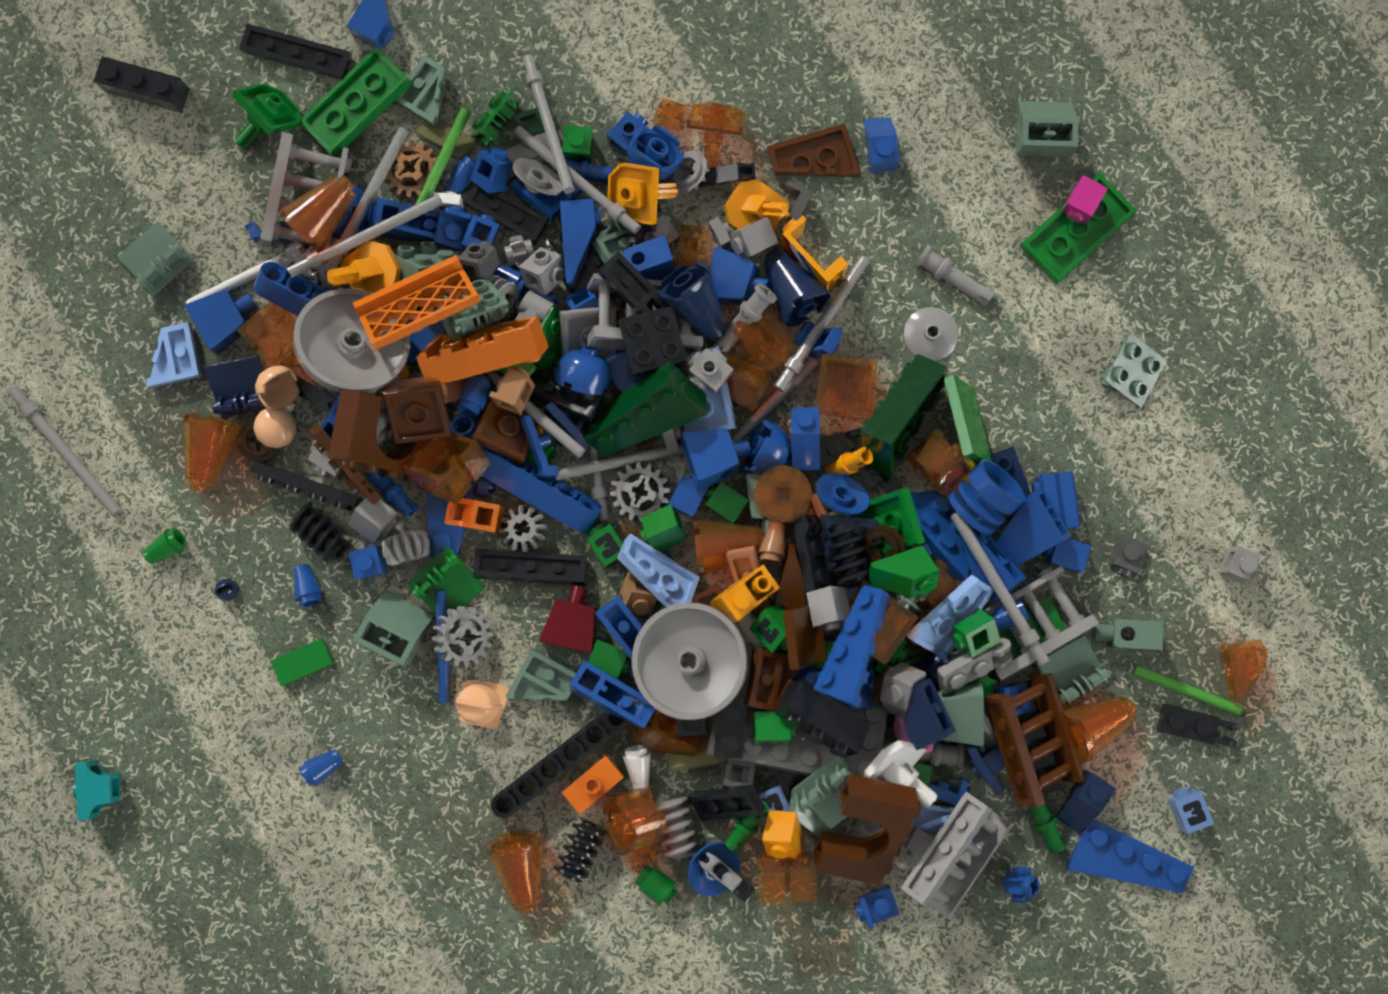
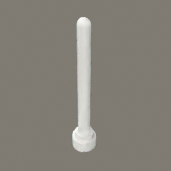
(242, 278)

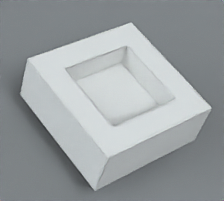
(449, 199)

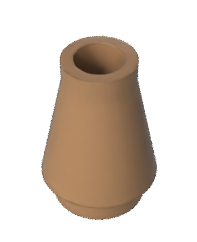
(773, 546)

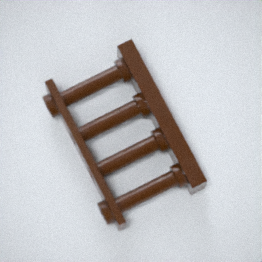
(1012, 745)

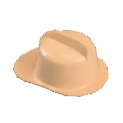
(481, 703)

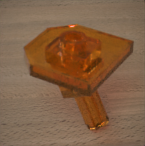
(716, 121)
(763, 342)

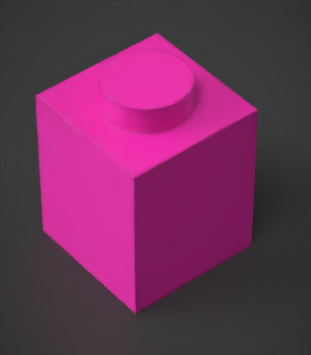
(1084, 200)

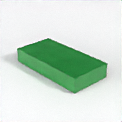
(302, 662)

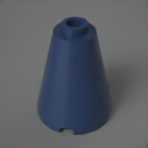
(794, 287)
(695, 299)

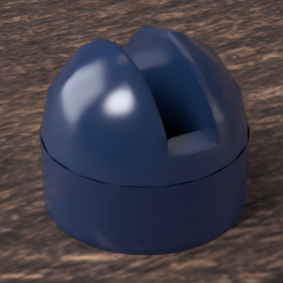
(485, 487)
(229, 594)

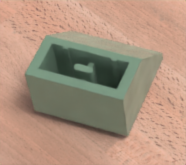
(1046, 129)
(420, 257)
(394, 628)

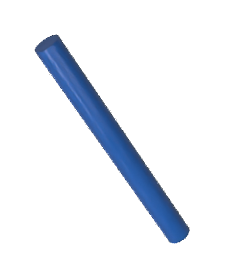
(443, 666)

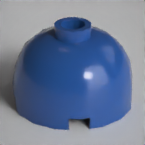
(655, 149)
(584, 371)
(768, 448)

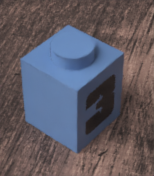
(775, 800)
(1189, 810)

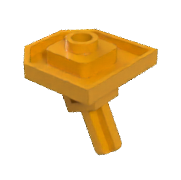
(638, 191)
(752, 202)
(367, 268)

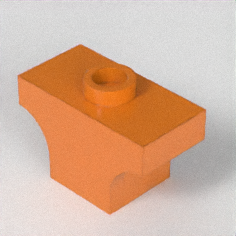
(475, 515)
(592, 784)

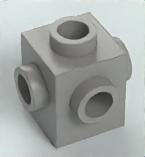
(543, 271)
(710, 380)

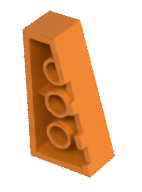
(483, 350)

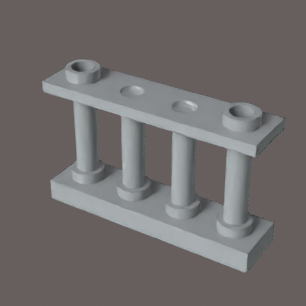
(284, 177)
(608, 337)
(1054, 637)
(956, 856)

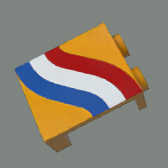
(827, 278)

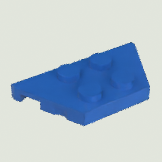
(940, 531)

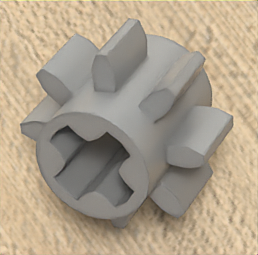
(518, 250)

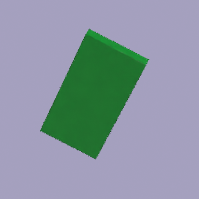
(355, 102)
(1063, 244)

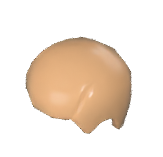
(277, 387)
(275, 427)

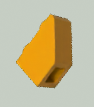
(745, 594)

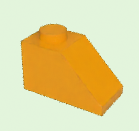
(783, 835)

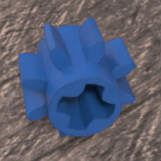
(1021, 884)

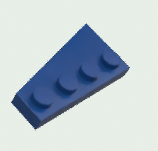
(849, 657)
(1120, 857)

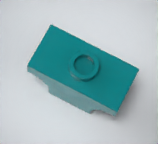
(94, 789)

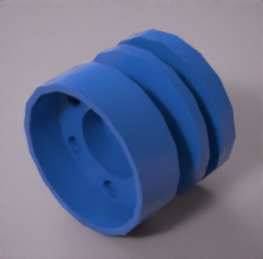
(987, 497)

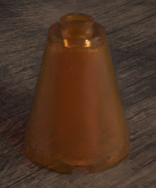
(319, 210)
(206, 448)
(717, 538)
(1098, 724)
(519, 867)

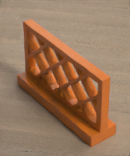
(404, 297)

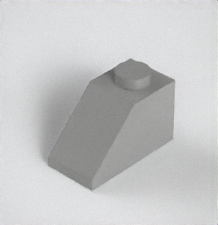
(898, 688)

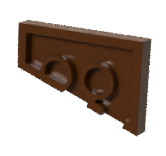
(816, 154)
(356, 480)

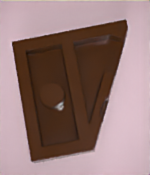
(768, 679)

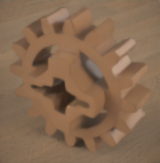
(402, 178)

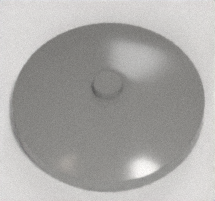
(337, 349)
(689, 661)

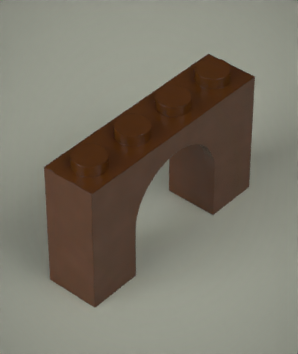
(356, 441)
(872, 856)

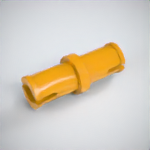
(850, 462)

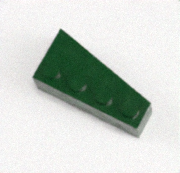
(646, 410)
(902, 412)

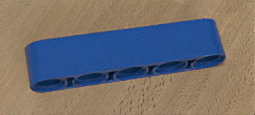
(280, 288)
(544, 493)

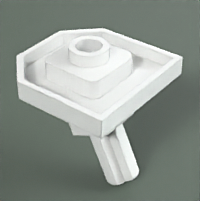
(896, 766)

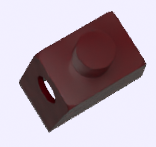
(571, 622)

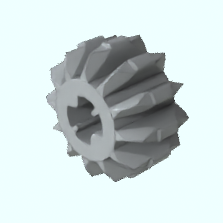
(520, 519)
(406, 548)

